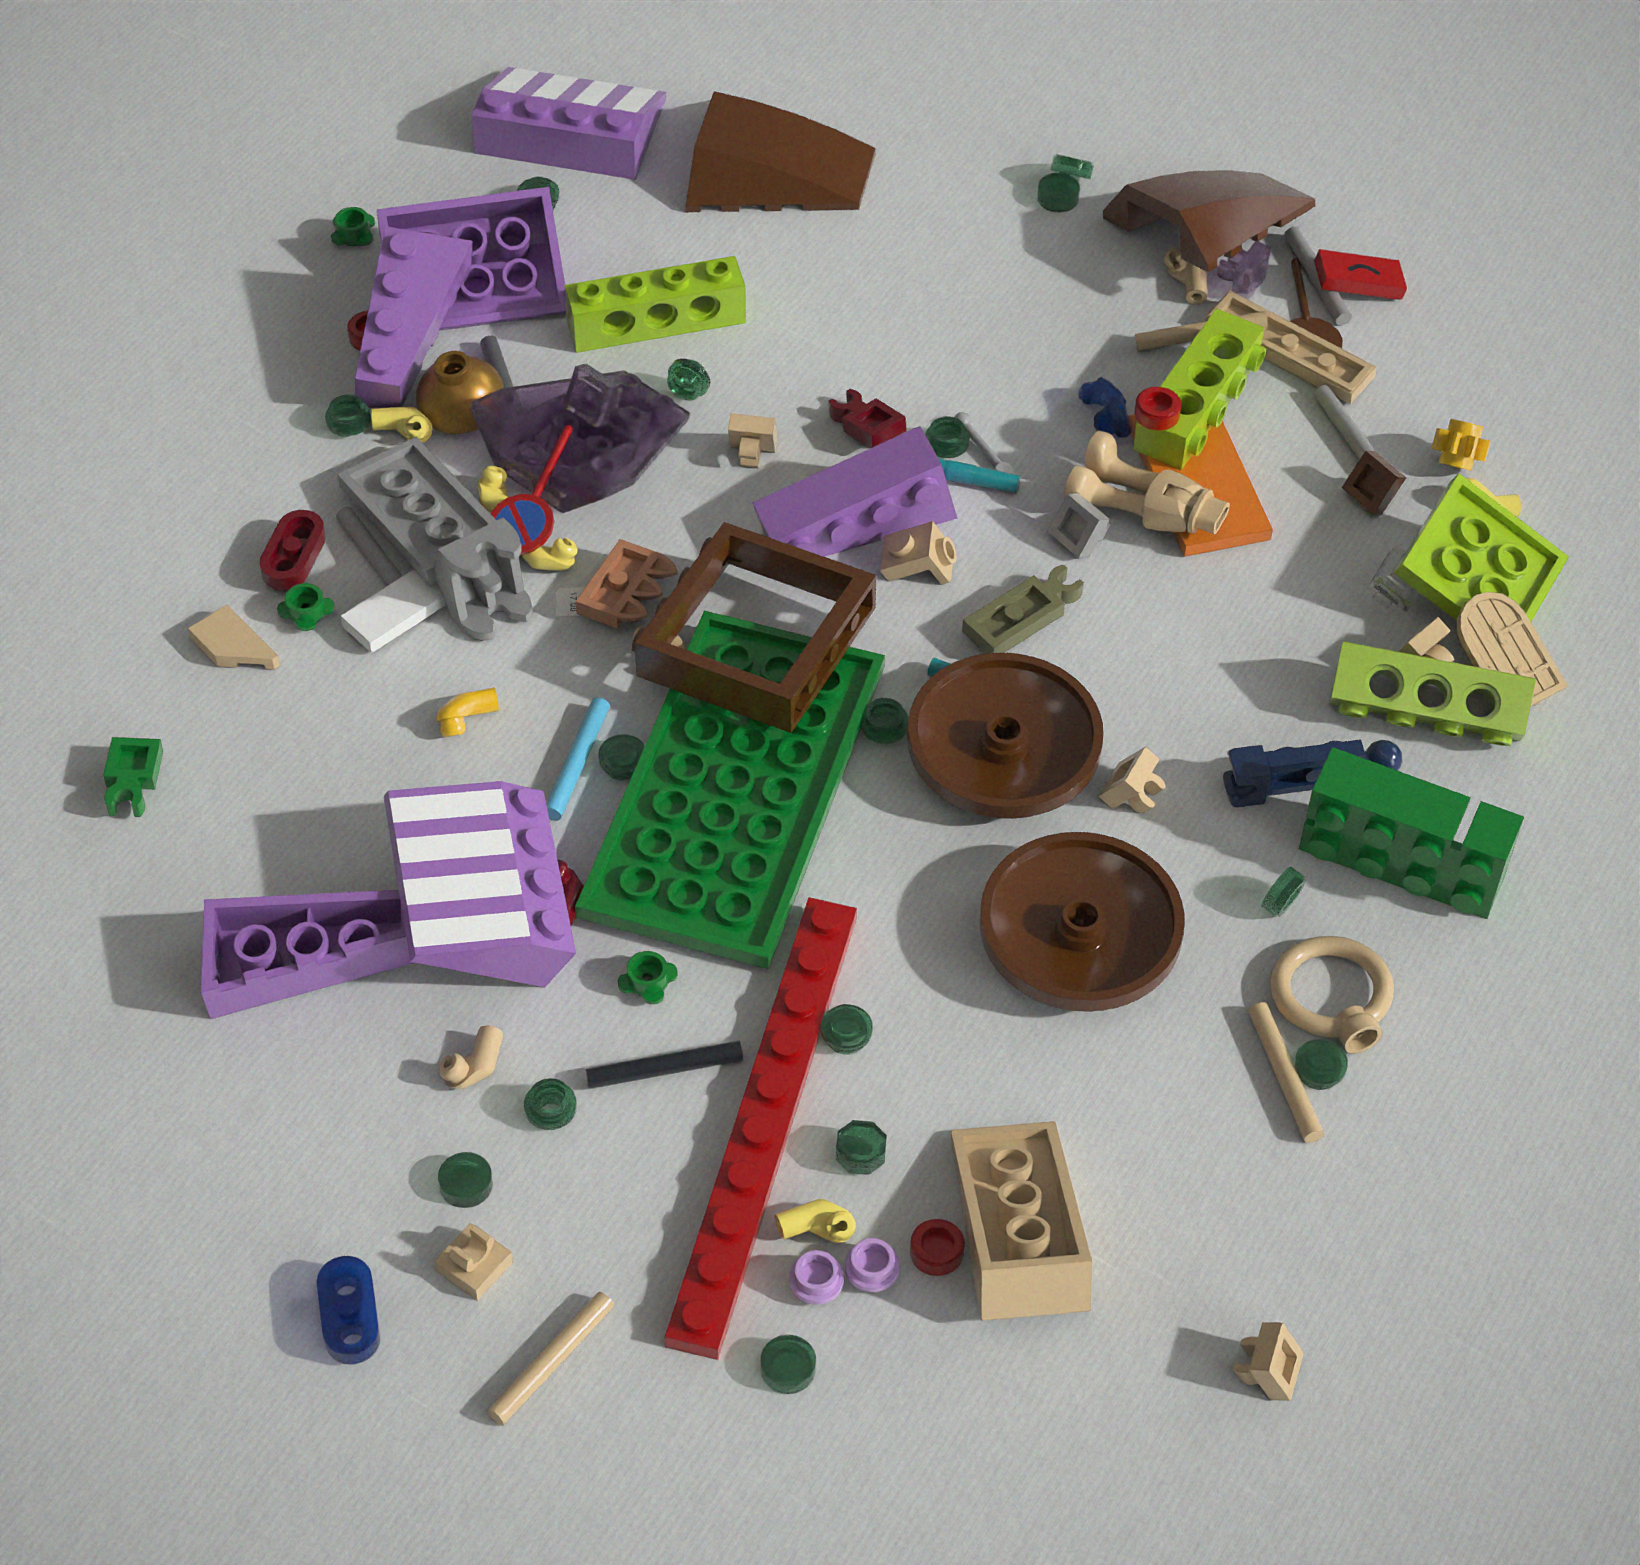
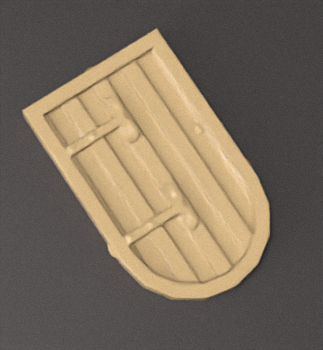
(1504, 640)

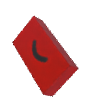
(1360, 274)

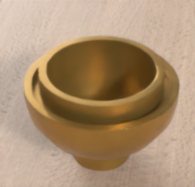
(451, 386)

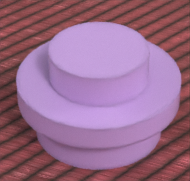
(872, 1265)
(816, 1277)

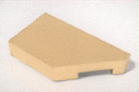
(231, 641)

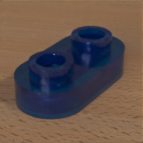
(348, 1313)

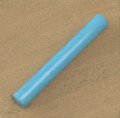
(576, 758)

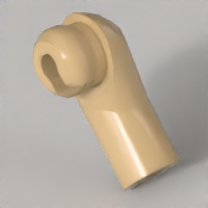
(466, 1071)

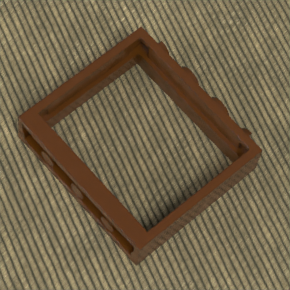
(736, 689)

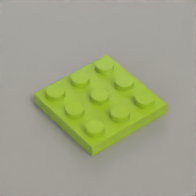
(1478, 548)

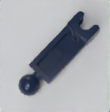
(1292, 769)

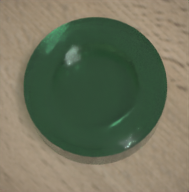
(1072, 166)
(1058, 192)
(1283, 892)
(465, 1179)
(788, 1364)

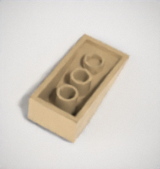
(1021, 1222)

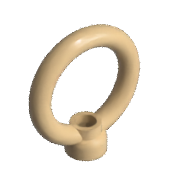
(1355, 1025)

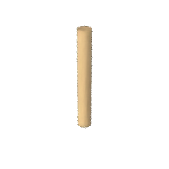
(1185, 333)
(1286, 1072)
(550, 1358)

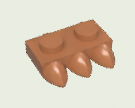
(622, 581)

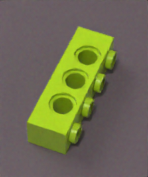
(655, 304)
(1205, 380)
(1507, 693)

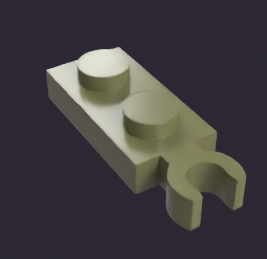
(1021, 611)

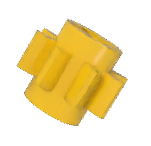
(1460, 444)

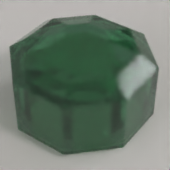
(861, 1147)

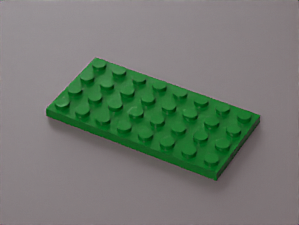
(728, 805)

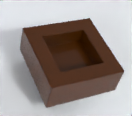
(1373, 482)

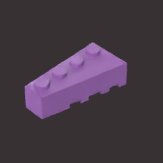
(408, 302)
(861, 498)
(296, 945)

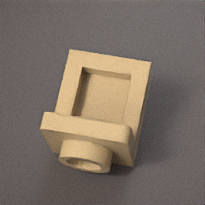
(917, 551)

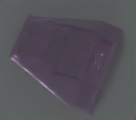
(526, 421)

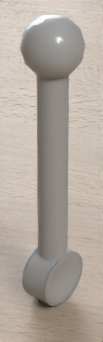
(982, 445)

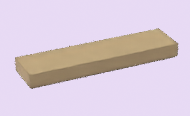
(1305, 352)

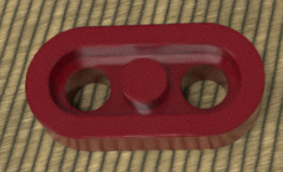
(286, 557)

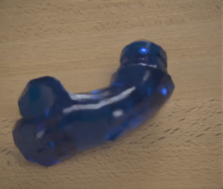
(1114, 415)

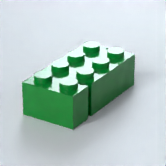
(1406, 831)

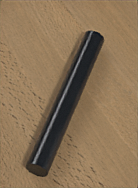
(664, 1064)

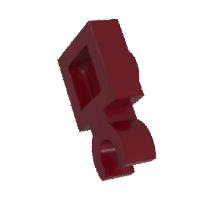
(867, 422)

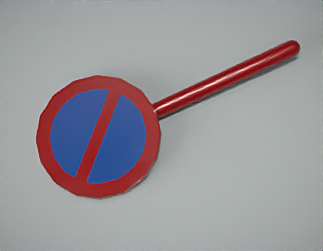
(530, 513)

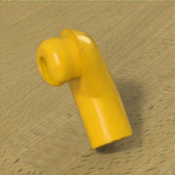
(465, 705)

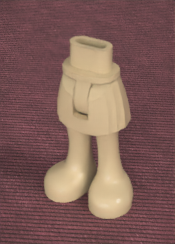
(1170, 500)

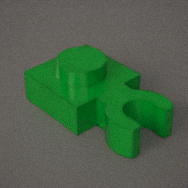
(130, 767)

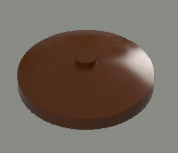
(1005, 735)
(1081, 921)

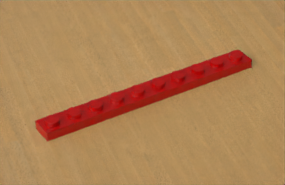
(760, 1131)

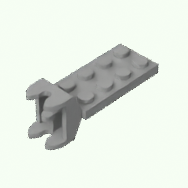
(442, 534)

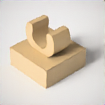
(751, 437)
(1426, 642)
(1130, 780)
(473, 1261)
(1273, 1362)

